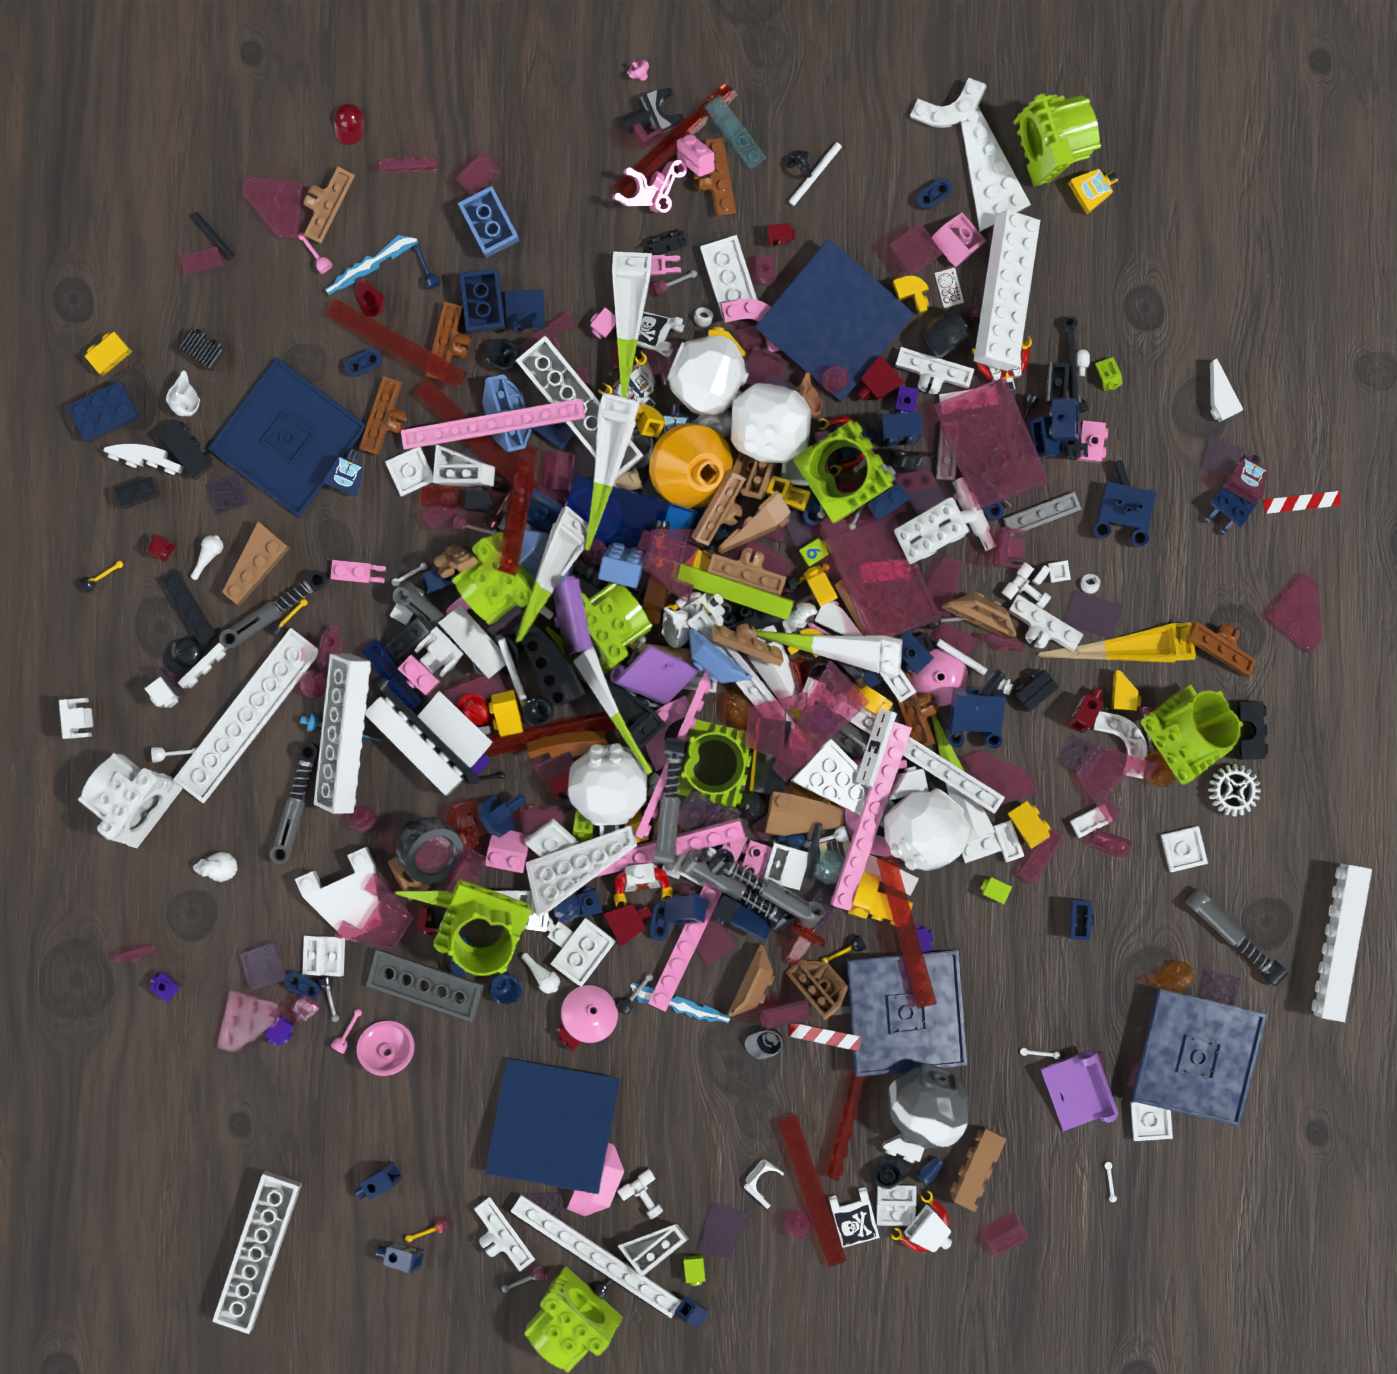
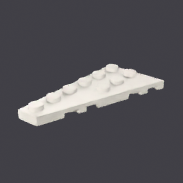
(990, 174)
(834, 777)
(567, 870)

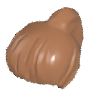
(810, 395)

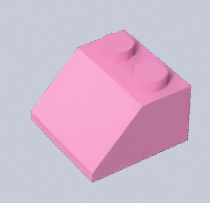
(958, 239)
(508, 851)

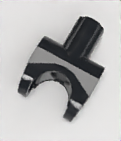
(651, 114)

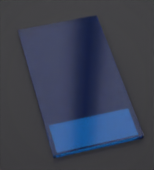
(627, 513)

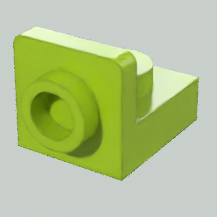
(1109, 374)
(582, 828)

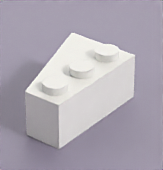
(460, 470)
(653, 1248)

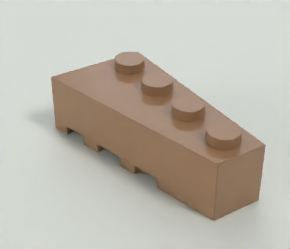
(255, 563)
(977, 1168)

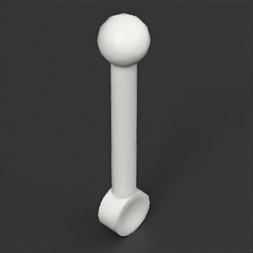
(396, 582)
(1024, 1052)
(1108, 1166)

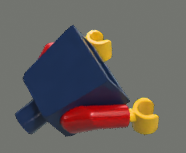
(847, 456)

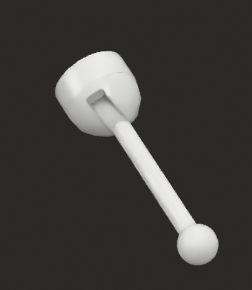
(159, 754)
(840, 835)

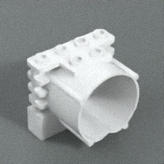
(128, 799)

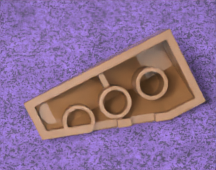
(768, 518)
(796, 814)

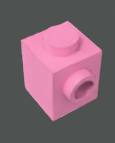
(603, 324)

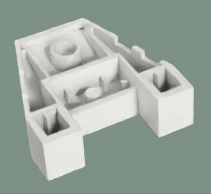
(346, 897)

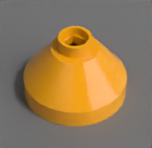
(689, 464)

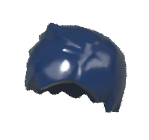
(568, 909)
(505, 988)

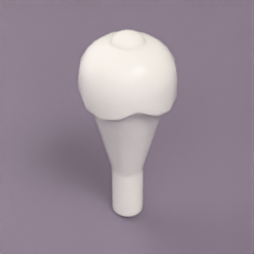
(210, 548)
(547, 981)

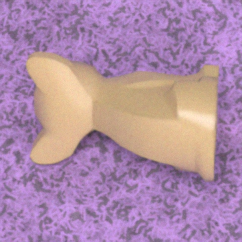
(629, 480)

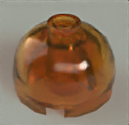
(1163, 775)

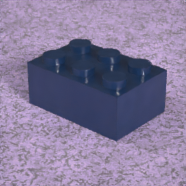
(482, 301)
(104, 411)
(900, 428)

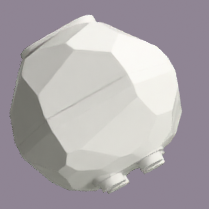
(707, 374)
(770, 423)
(607, 784)
(926, 830)

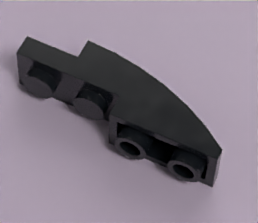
(754, 617)

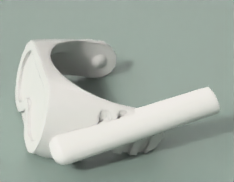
(753, 1176)

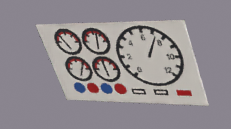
(949, 287)

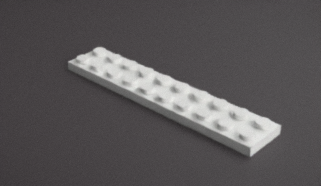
(247, 715)

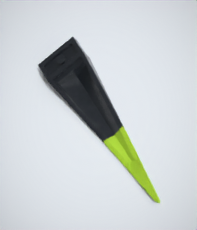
(639, 718)

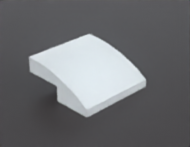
(323, 956)
(896, 1206)

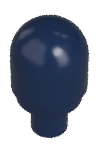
(793, 840)

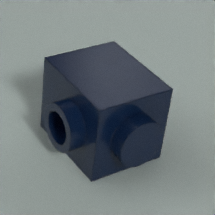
(590, 901)
(692, 1311)

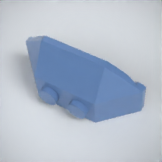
(503, 396)
(533, 550)
(714, 661)

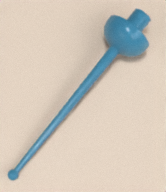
(313, 723)

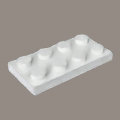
(727, 270)

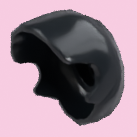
(538, 711)
(754, 806)

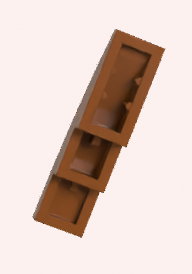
(573, 742)

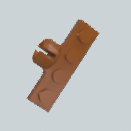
(719, 180)
(447, 337)
(383, 416)
(1222, 646)
(915, 712)

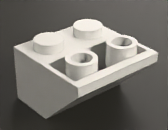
(786, 866)

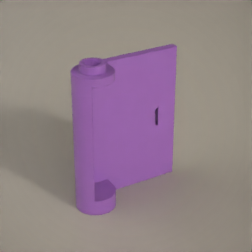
(571, 616)
(654, 675)
(1083, 1090)

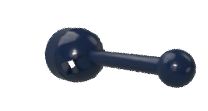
(431, 280)

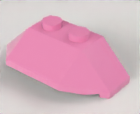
(589, 1203)

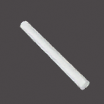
(815, 173)
(512, 670)

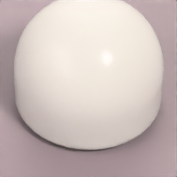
(701, 321)
(1090, 589)

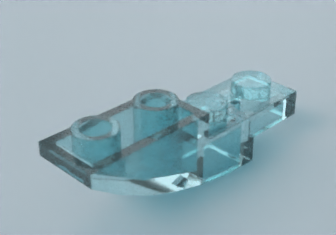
(734, 132)

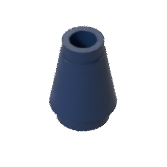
(929, 1171)

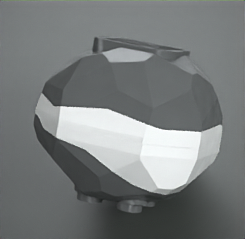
(929, 1106)

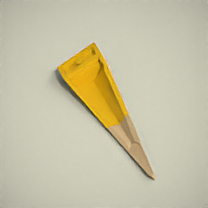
(1153, 645)

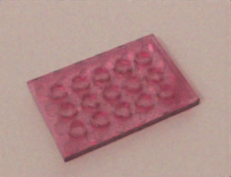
(991, 444)
(880, 581)

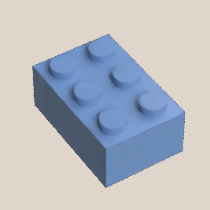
(488, 222)
(622, 565)

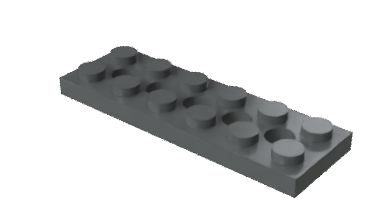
(435, 977)

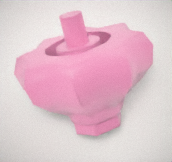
(639, 70)

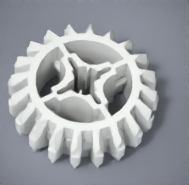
(1239, 797)

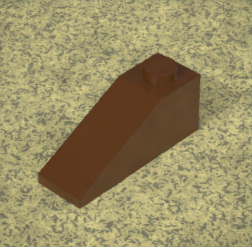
(655, 600)

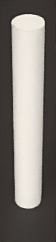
(962, 657)

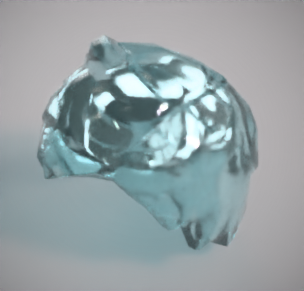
(829, 866)

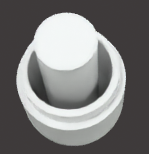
(1082, 361)

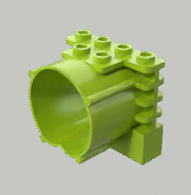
(1056, 134)
(812, 466)
(490, 590)
(614, 623)
(1193, 731)
(724, 794)
(473, 902)
(571, 1322)

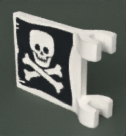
(655, 330)
(854, 1220)

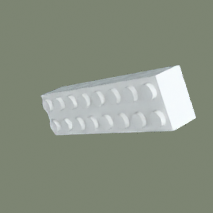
(1007, 290)
(560, 384)
(342, 733)
(1341, 942)
(257, 1252)

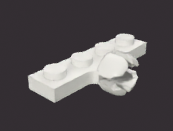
(933, 370)
(1044, 625)
(501, 1235)

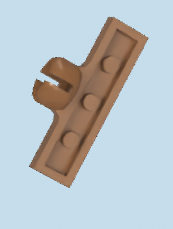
(326, 204)
(720, 509)
(453, 558)
(747, 571)
(747, 642)

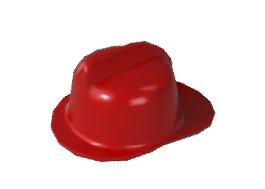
(476, 709)

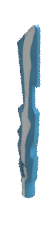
(370, 264)
(683, 1005)

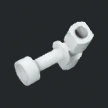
(1021, 583)
(639, 1188)

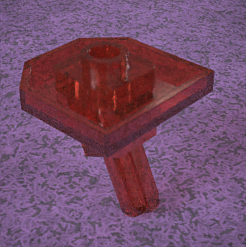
(465, 820)
(805, 938)

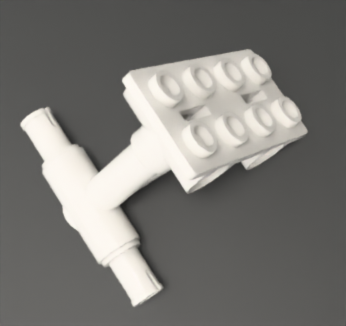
(943, 526)

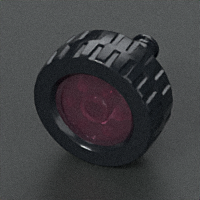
(429, 850)

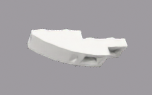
(138, 454)

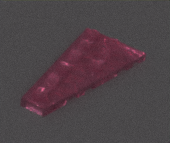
(828, 711)

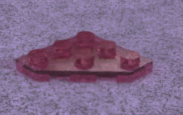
(276, 203)
(1299, 613)
(1001, 776)
(246, 1020)

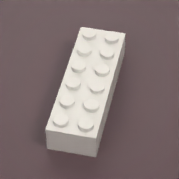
(414, 745)

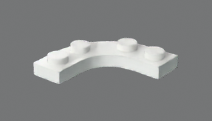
(956, 112)
(1127, 731)

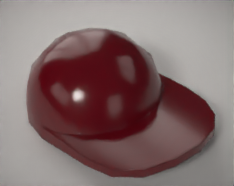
(349, 124)
(369, 299)

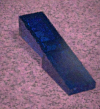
(386, 666)

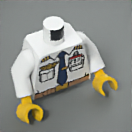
(640, 383)

